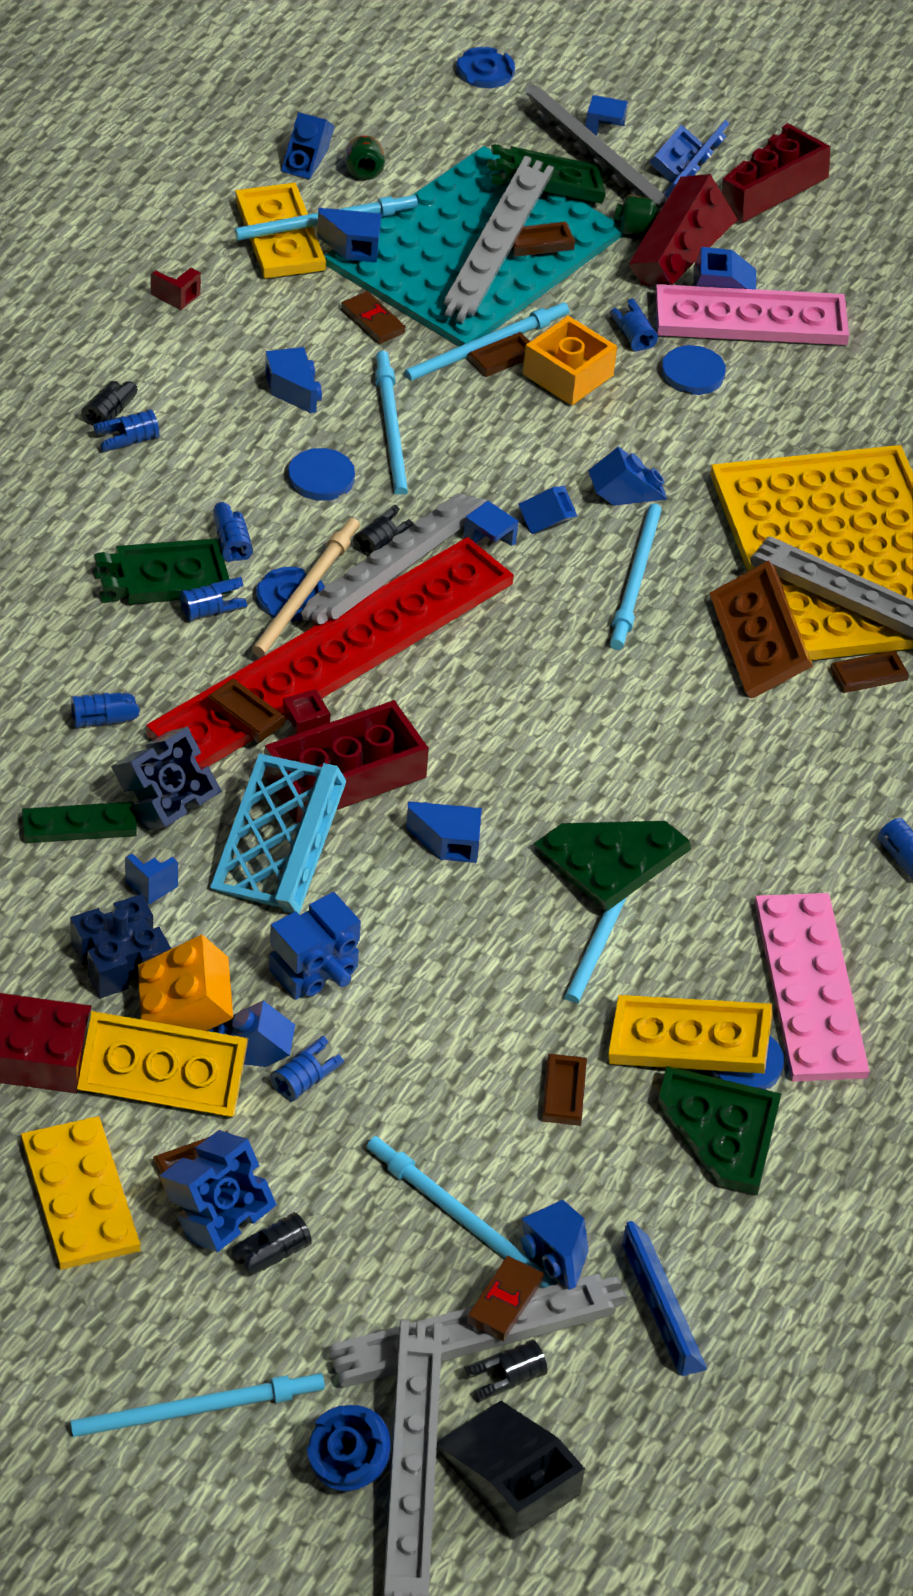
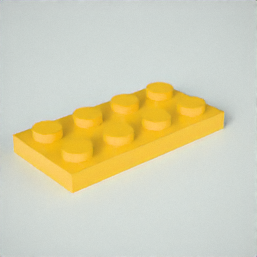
(286, 251)
(691, 1034)
(162, 1063)
(80, 1192)

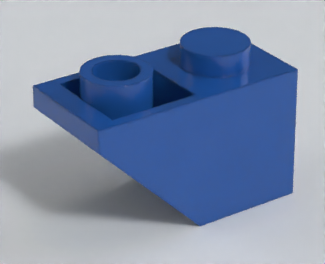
(307, 145)
(350, 233)
(723, 269)
(292, 378)
(626, 480)
(446, 830)
(267, 1033)
(557, 1241)

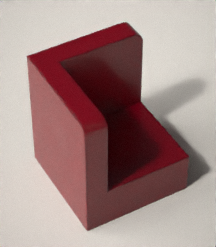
(177, 291)
(306, 711)

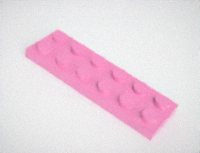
(751, 314)
(811, 987)

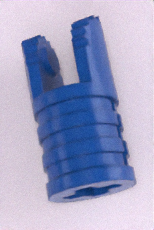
(635, 327)
(132, 428)
(232, 533)
(209, 601)
(103, 709)
(898, 840)
(304, 1071)

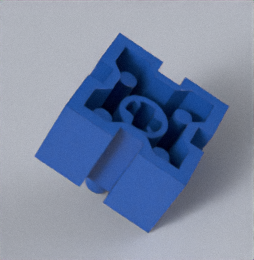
(315, 947)
(218, 1190)

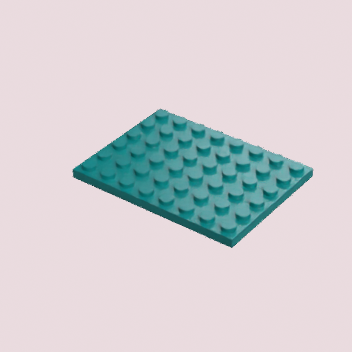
(430, 243)

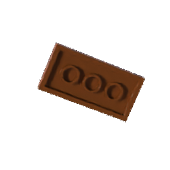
(760, 629)

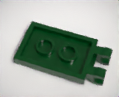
(569, 176)
(159, 570)

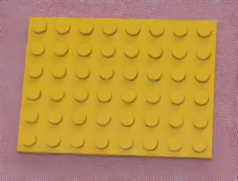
(842, 509)

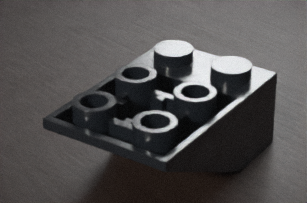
(513, 1467)

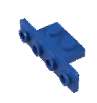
(683, 152)

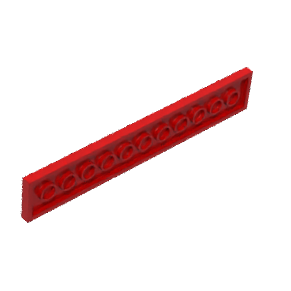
(349, 645)

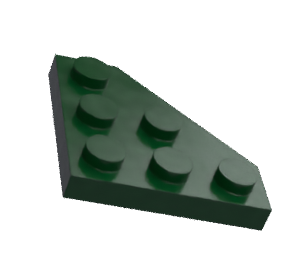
(612, 857)
(722, 1125)

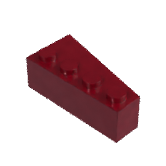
(776, 172)
(689, 219)

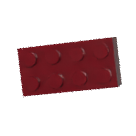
(371, 748)
(42, 1042)

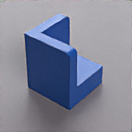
(605, 111)
(547, 509)
(490, 522)
(151, 878)

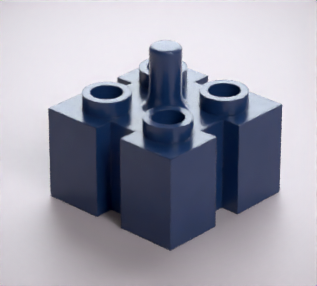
(166, 779)
(116, 943)

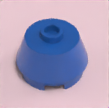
(349, 1447)

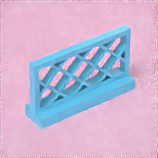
(309, 832)

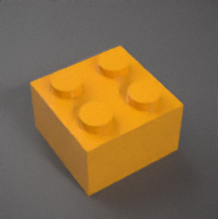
(569, 360)
(187, 986)

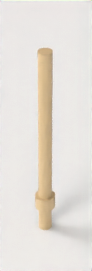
(336, 546)

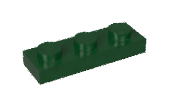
(79, 822)

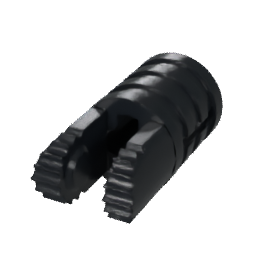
(109, 402)
(379, 532)
(272, 1244)
(512, 1366)

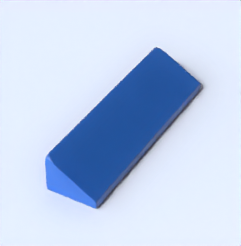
(662, 1301)

